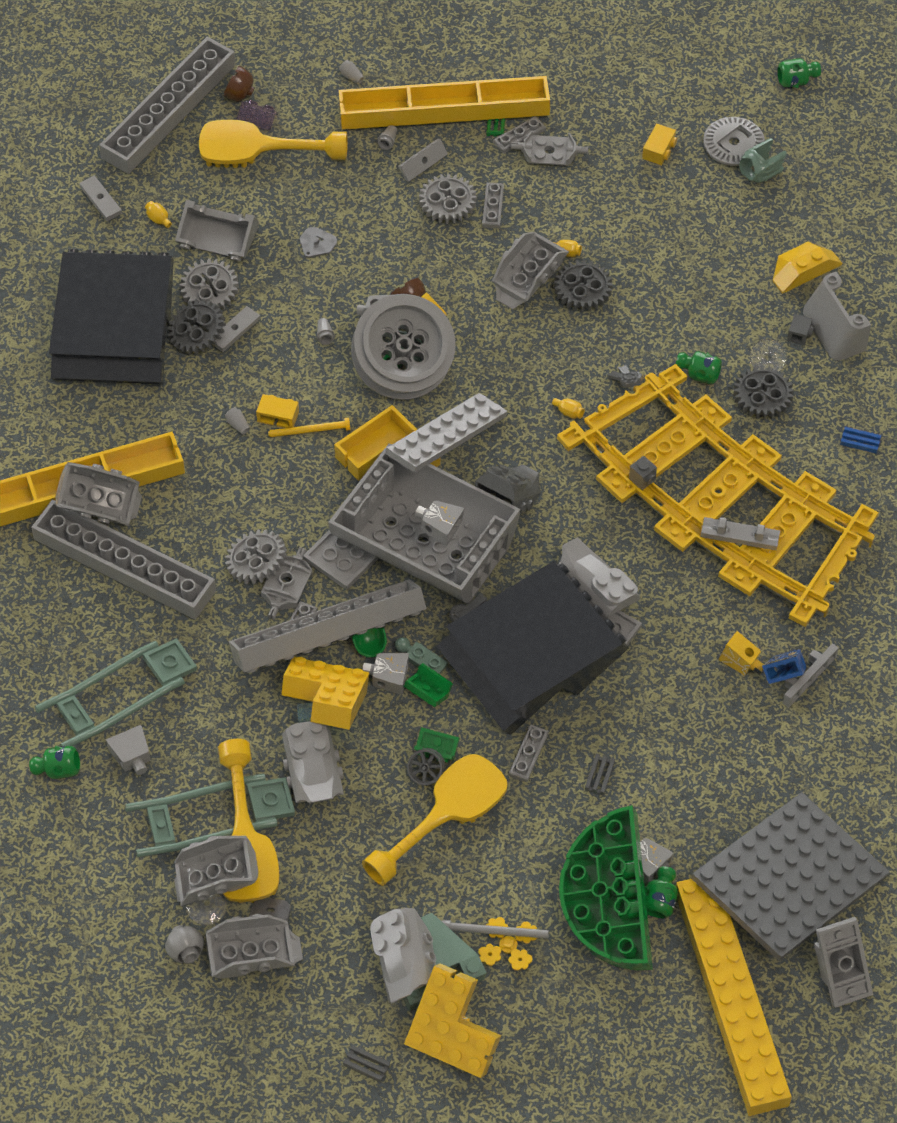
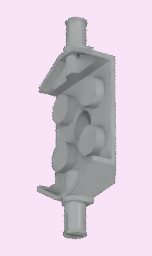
(536, 145)
(286, 595)

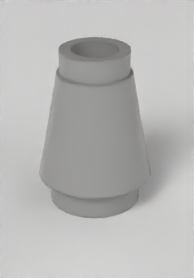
(351, 72)
(387, 138)
(324, 332)
(237, 420)

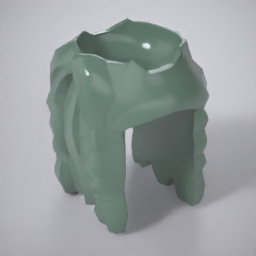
(763, 168)

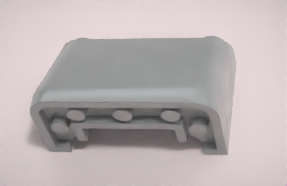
(216, 231)
(835, 329)

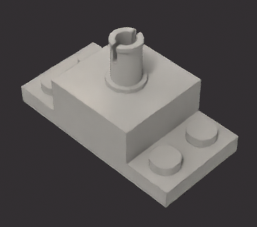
(843, 962)

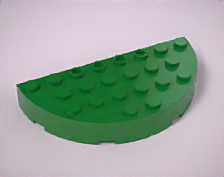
(606, 891)

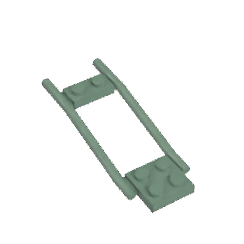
(167, 663)
(267, 799)

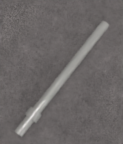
(499, 930)

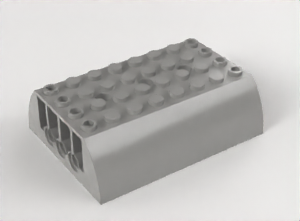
(394, 494)

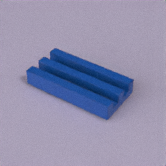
(861, 437)

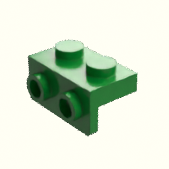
(429, 685)
(442, 742)

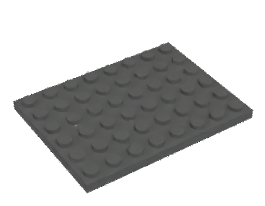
(790, 876)

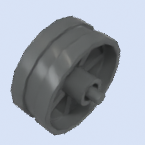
(426, 766)

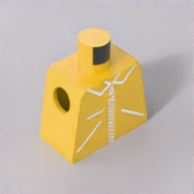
(741, 655)

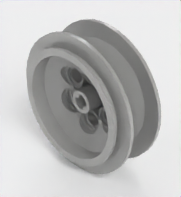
(421, 321)

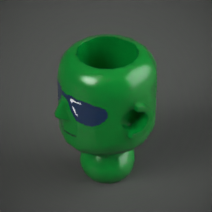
(797, 72)
(701, 366)
(57, 762)
(661, 893)

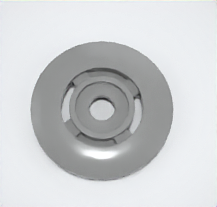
(721, 131)

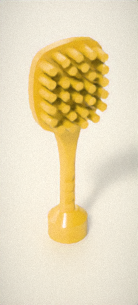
(242, 142)
(235, 755)
(460, 794)

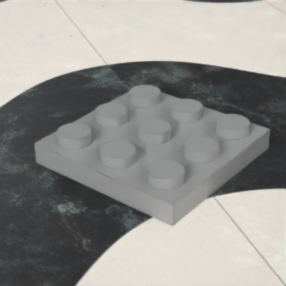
(339, 560)

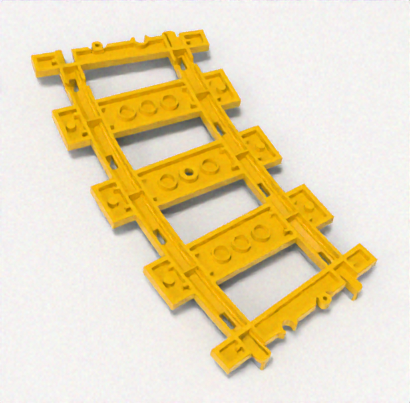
(742, 468)

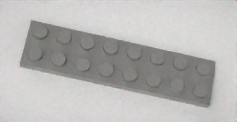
(446, 432)

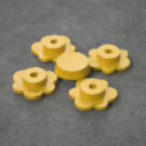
(508, 946)

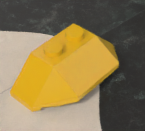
(803, 265)

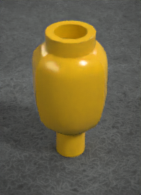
(157, 214)
(571, 246)
(569, 408)

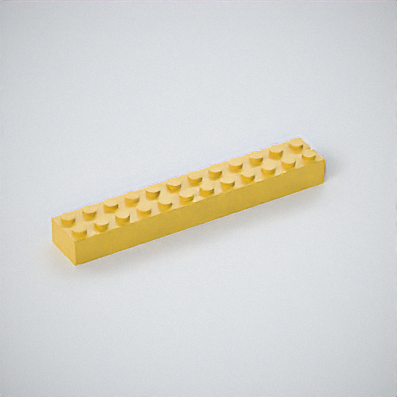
(444, 102)
(142, 460)
(734, 1001)

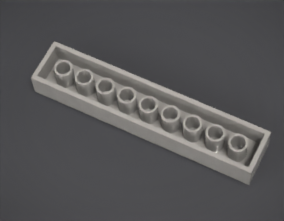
(167, 105)
(124, 560)
(327, 625)

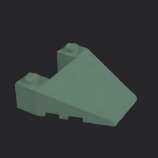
(450, 952)

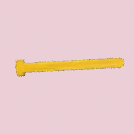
(310, 428)

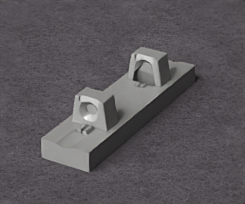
(740, 533)
(819, 664)

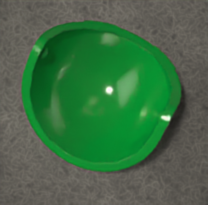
(371, 642)

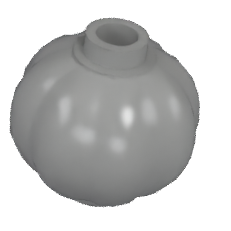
(186, 942)

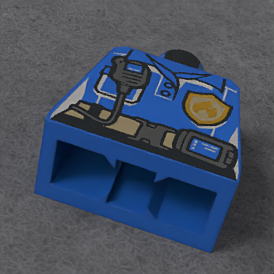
(788, 666)

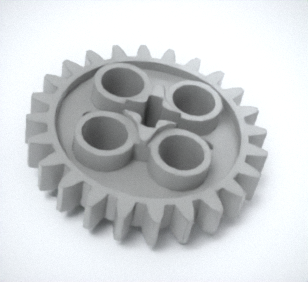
(447, 198)
(224, 278)
(256, 556)

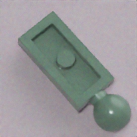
(419, 654)

